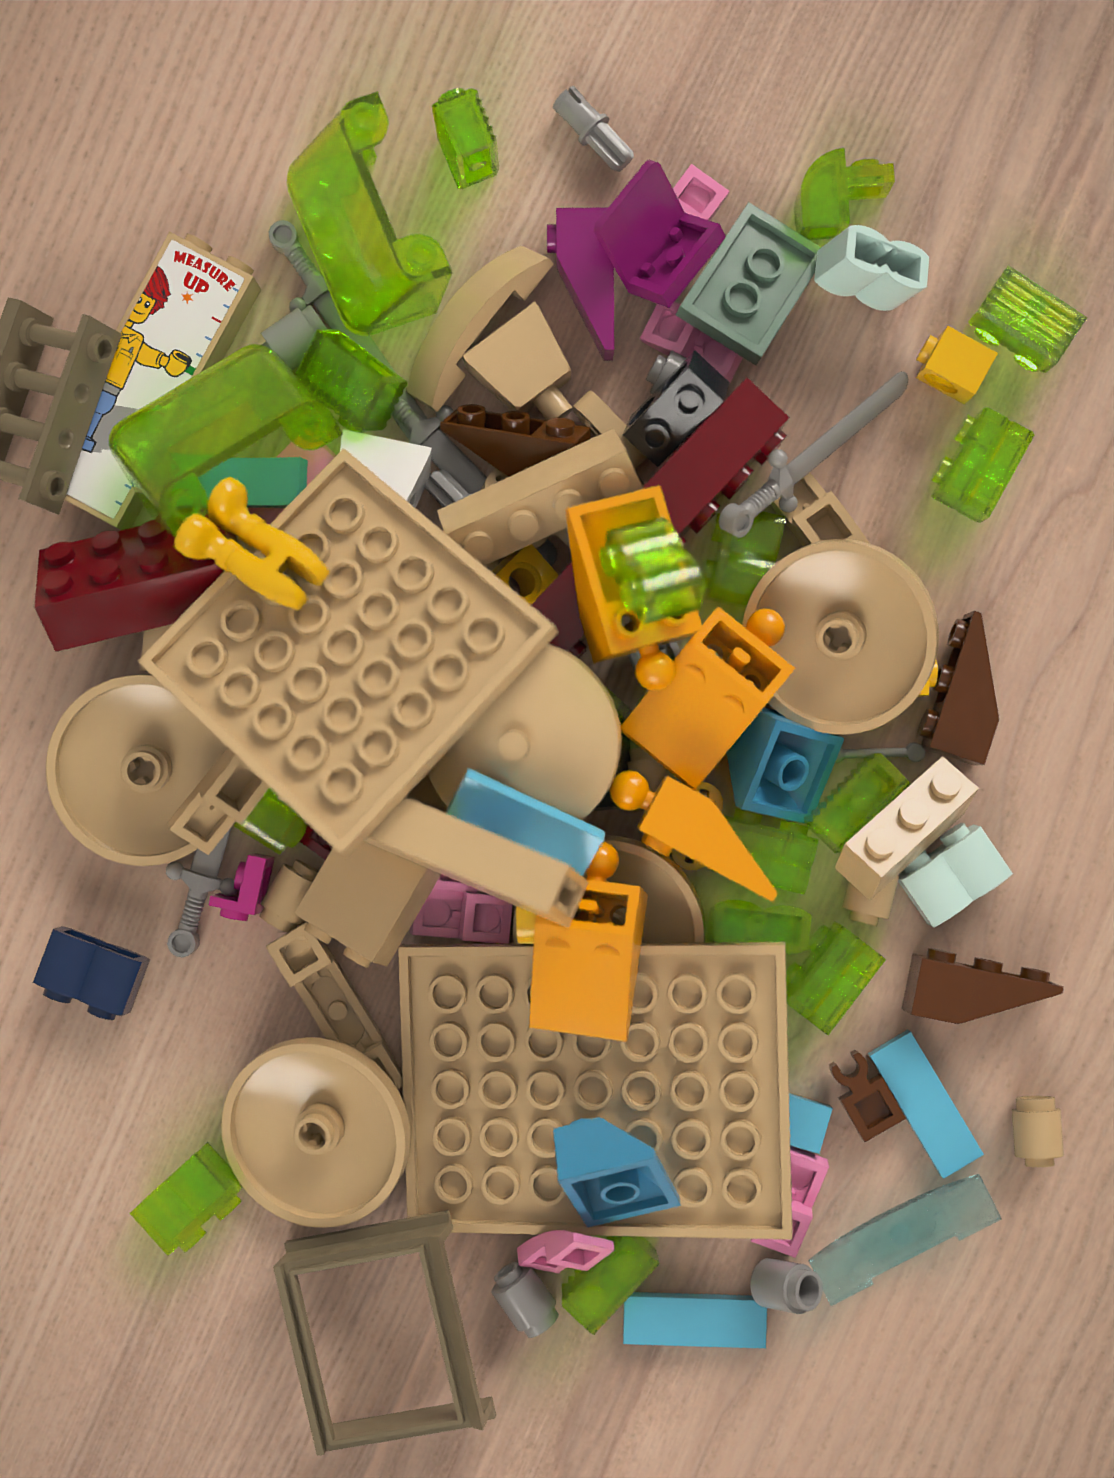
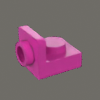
(253, 882)

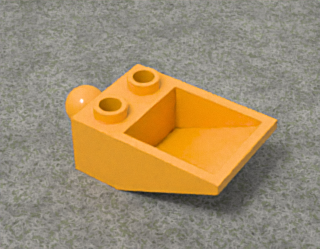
(600, 595)
(710, 697)
(690, 824)
(590, 970)

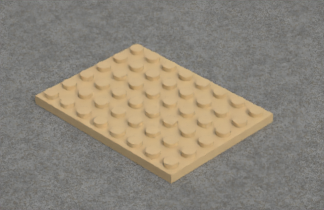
(692, 1082)

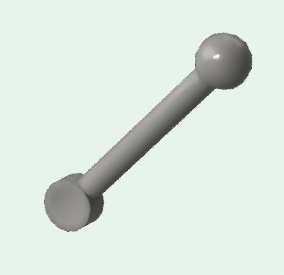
(912, 751)

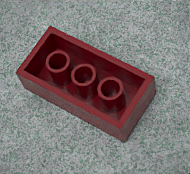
(117, 584)

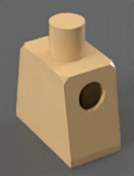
(523, 365)

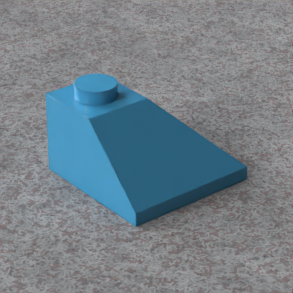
(781, 766)
(610, 1172)

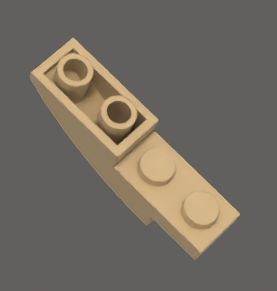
(818, 515)
(217, 802)

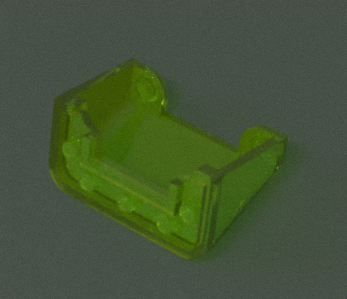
(368, 271)
(210, 421)

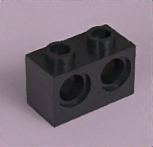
(676, 408)

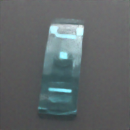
(902, 1234)

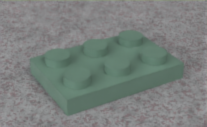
(750, 284)

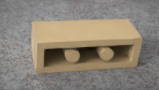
(905, 828)

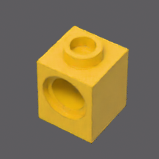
(954, 364)
(529, 570)

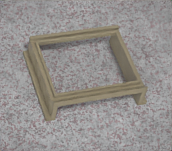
(371, 1243)

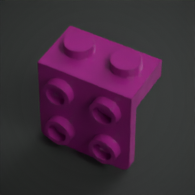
(653, 239)

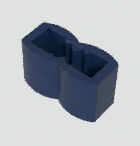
(91, 972)

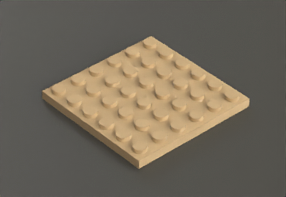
(374, 670)

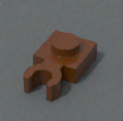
(868, 1101)

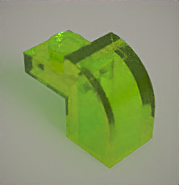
(827, 187)

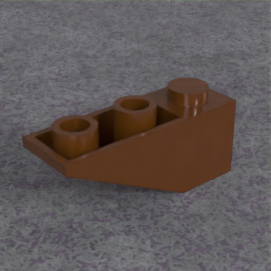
(513, 438)
(966, 703)
(964, 992)

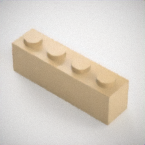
(535, 500)

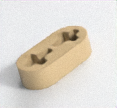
(596, 414)

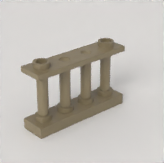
(76, 396)

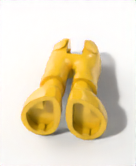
(228, 510)

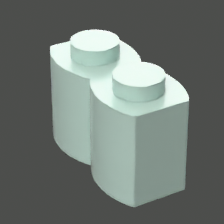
(871, 268)
(953, 874)

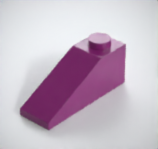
(585, 272)

